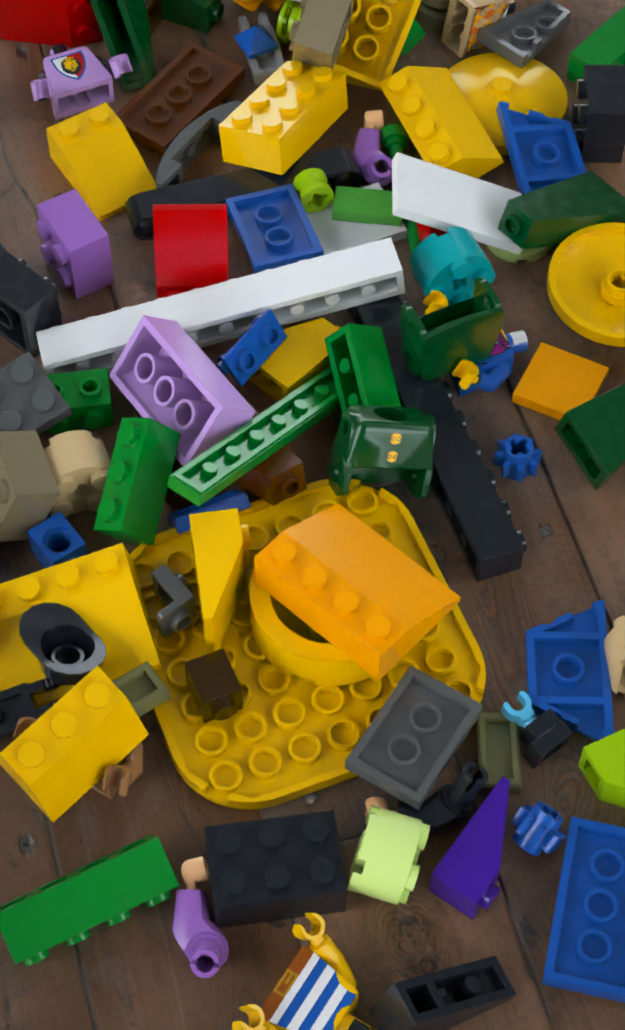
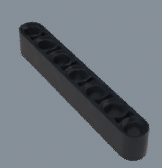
(335, 162)

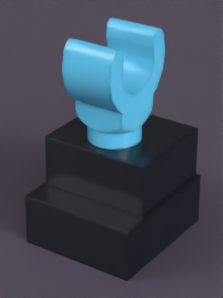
(541, 734)

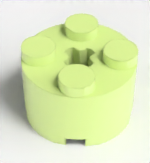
(388, 856)

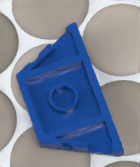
(539, 148)
(571, 671)

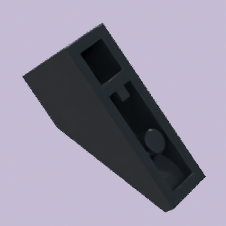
(443, 997)

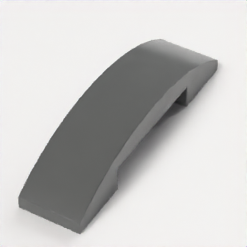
(191, 144)

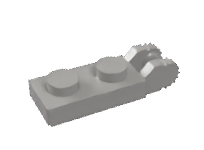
(266, 64)

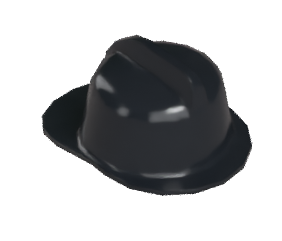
(61, 642)

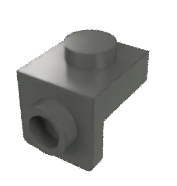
(178, 599)

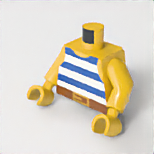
(313, 992)

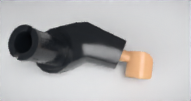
(447, 805)

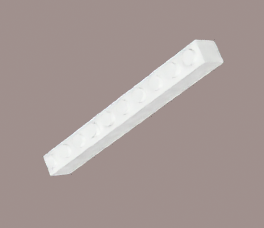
(227, 308)

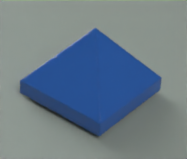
(256, 41)

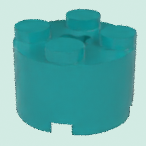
(450, 264)

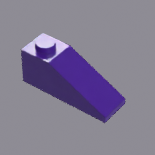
(472, 864)

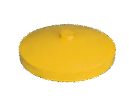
(493, 79)
(589, 282)

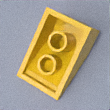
(99, 160)
(219, 561)

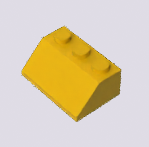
(73, 744)

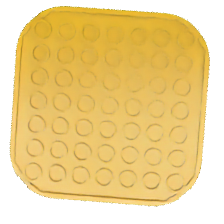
(290, 730)

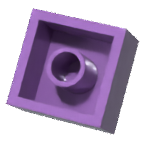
(74, 244)

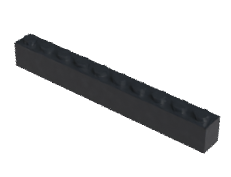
(458, 476)

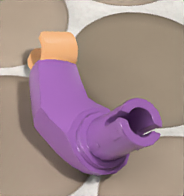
(370, 160)
(192, 928)

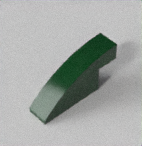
(127, 32)

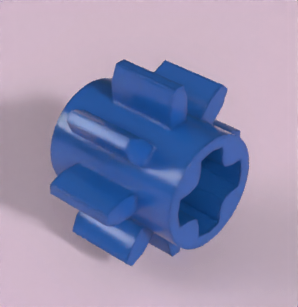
(517, 457)
(538, 828)

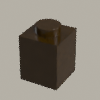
(214, 686)

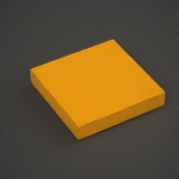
(558, 381)

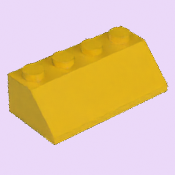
(440, 120)

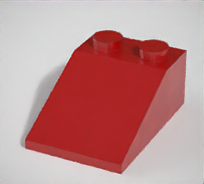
(49, 22)
(190, 246)

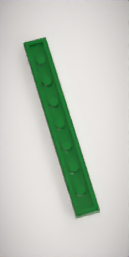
(256, 440)

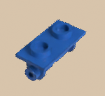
(252, 348)

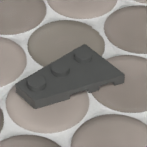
(525, 32)

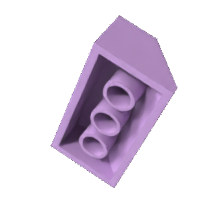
(179, 387)

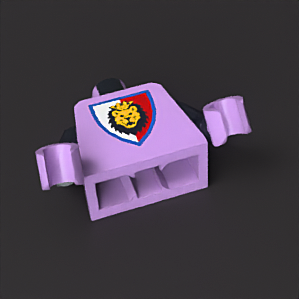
(77, 79)

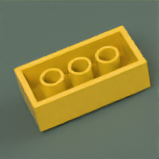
(283, 117)

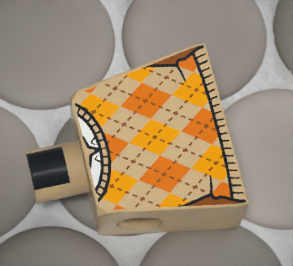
(465, 19)

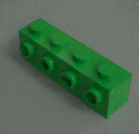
(88, 398)
(85, 899)

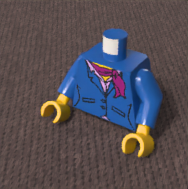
(489, 373)

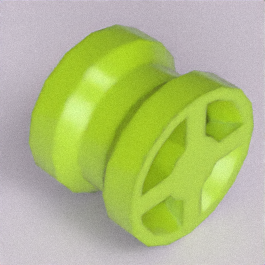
(313, 190)

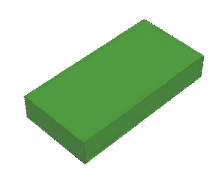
(364, 206)

